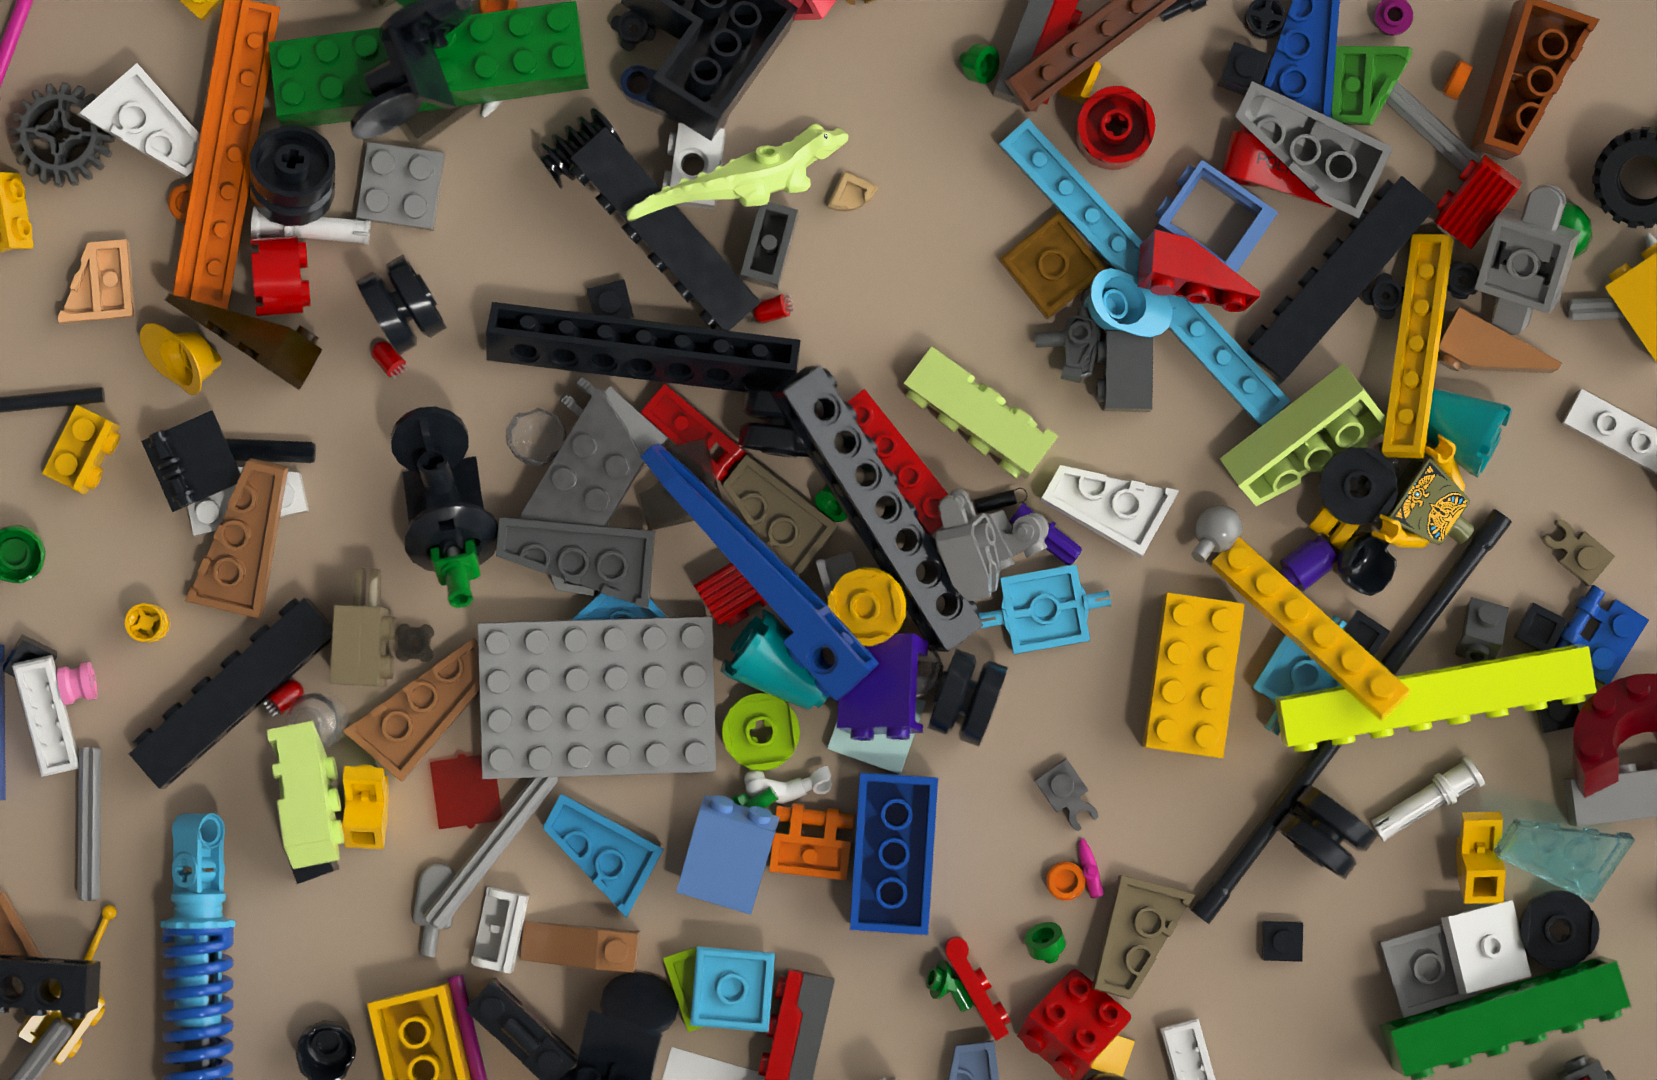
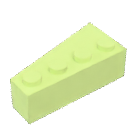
(978, 413)
(1305, 436)

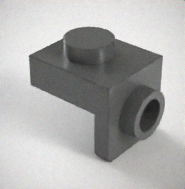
(1482, 630)
(1583, 1067)

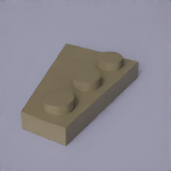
(778, 515)
(1135, 932)

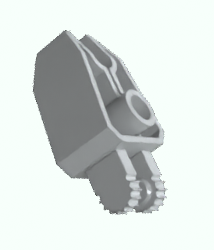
(967, 547)

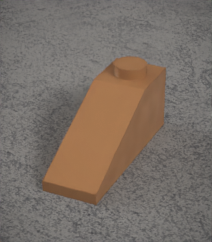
(1481, 346)
(580, 946)

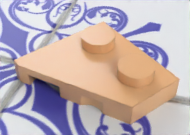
(102, 285)

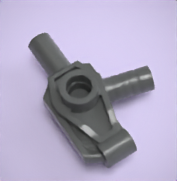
(1080, 343)

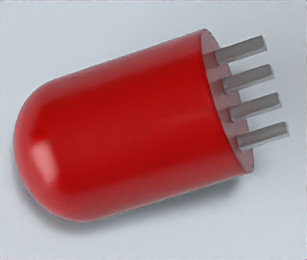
(772, 309)
(388, 358)
(284, 696)

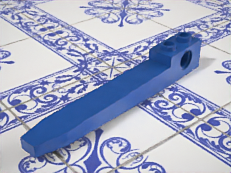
(797, 605)

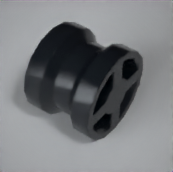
(1266, 12)

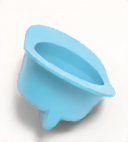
(1122, 306)

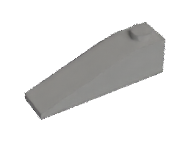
(1320, 151)

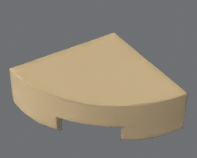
(851, 193)

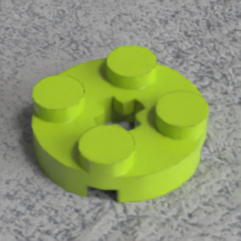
(747, 749)

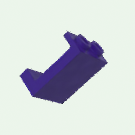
(887, 695)

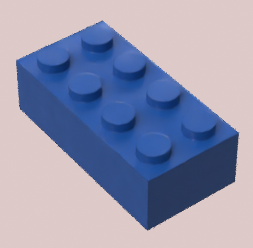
(893, 853)

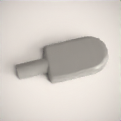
(430, 885)

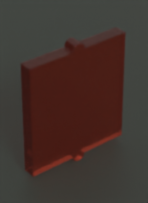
(462, 794)

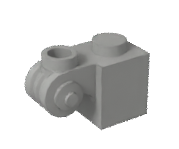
(1025, 536)

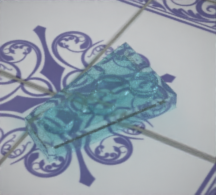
(1565, 857)

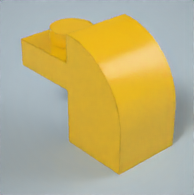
(365, 806)
(1478, 867)

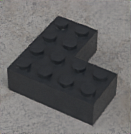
(717, 54)

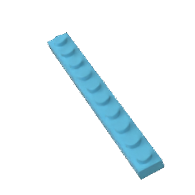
(1121, 250)

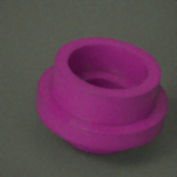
(1390, 27)

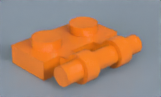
(807, 854)

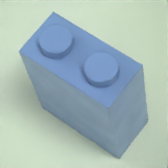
(727, 853)

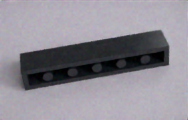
(666, 232)
(1341, 278)
(233, 694)

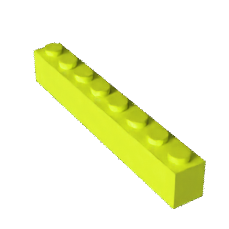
(1440, 695)

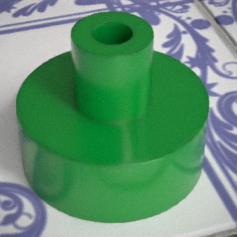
(980, 63)
(829, 506)
(1045, 942)

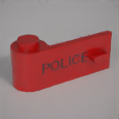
(1254, 165)

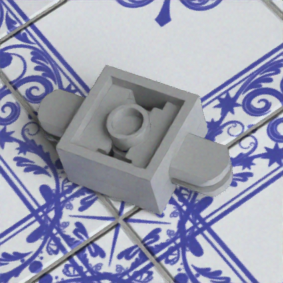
(1528, 259)

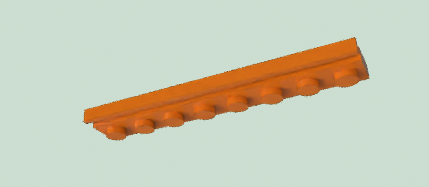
(223, 152)

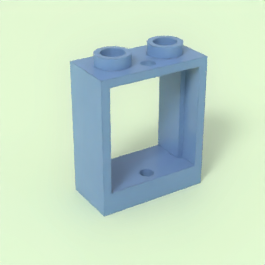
(1204, 171)

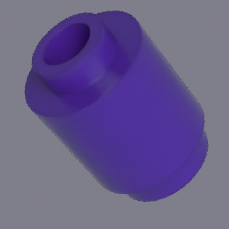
(1308, 563)

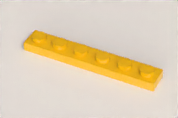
(1417, 346)
(1310, 629)

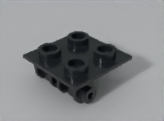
(192, 460)

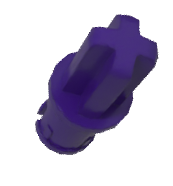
(1056, 541)

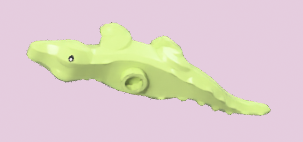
(752, 175)

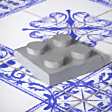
(400, 186)
(1421, 970)

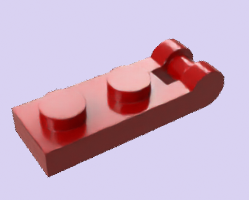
(684, 424)
(977, 985)

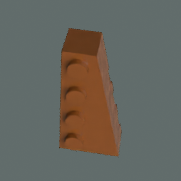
(1529, 70)

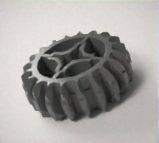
(61, 151)

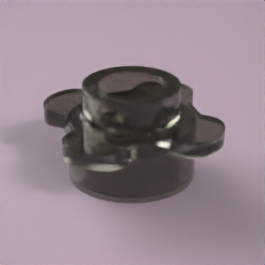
(406, 650)

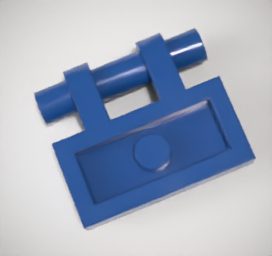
(1612, 637)

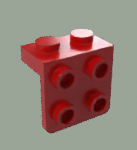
(1073, 1026)

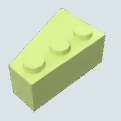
(306, 795)

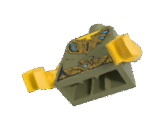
(1428, 502)

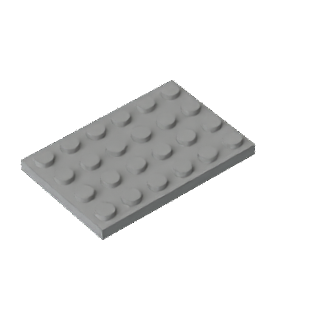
(597, 697)

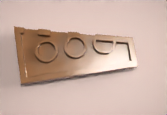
(242, 552)
(418, 715)

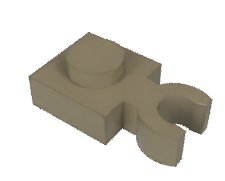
(1582, 555)

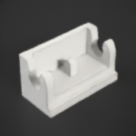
(500, 930)

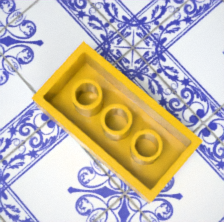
(1193, 675)
(419, 1035)

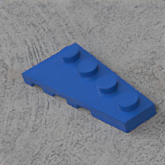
(1306, 54)

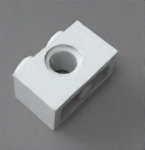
(689, 144)

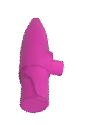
(1090, 870)

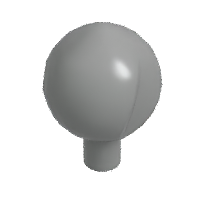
(1216, 531)

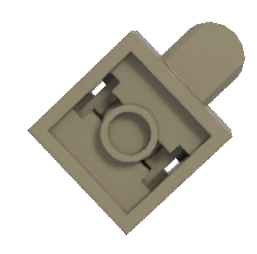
(362, 636)

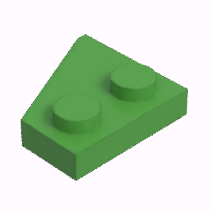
(1365, 80)

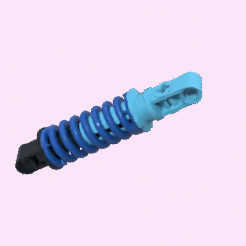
(198, 940)

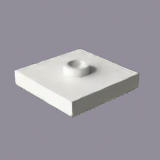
(1486, 947)

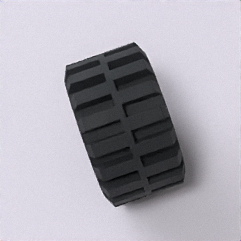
(1607, 178)

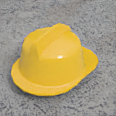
(179, 356)

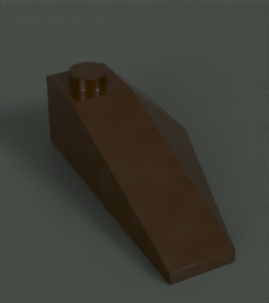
(272, 345)

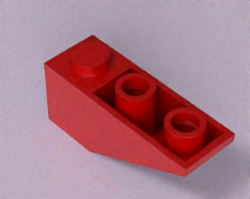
(1185, 269)

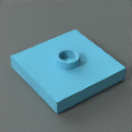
(732, 989)

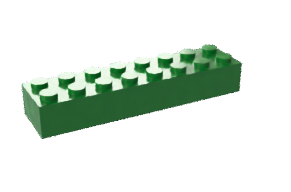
(485, 62)

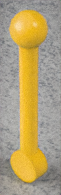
(108, 912)

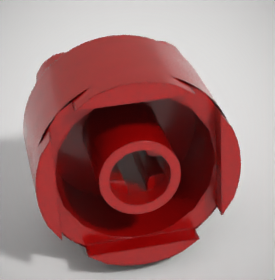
(1128, 111)
(278, 275)

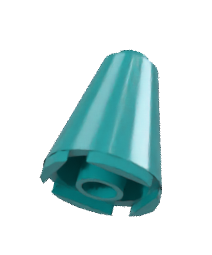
(1470, 425)
(765, 664)

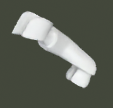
(791, 790)

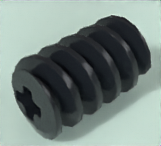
(557, 159)

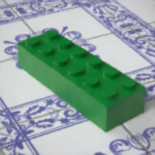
(1505, 1016)

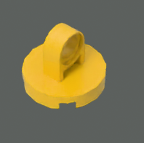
(869, 604)

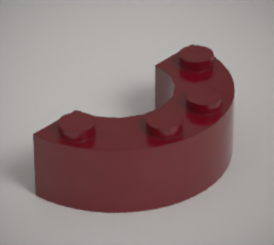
(1605, 722)

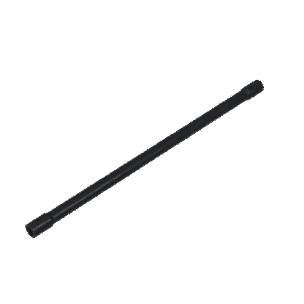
(1220, 890)

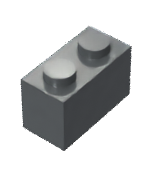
(769, 245)
(1127, 372)

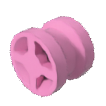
(77, 683)

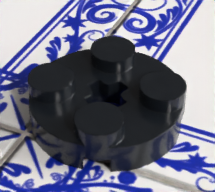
(1380, 482)
(1575, 914)

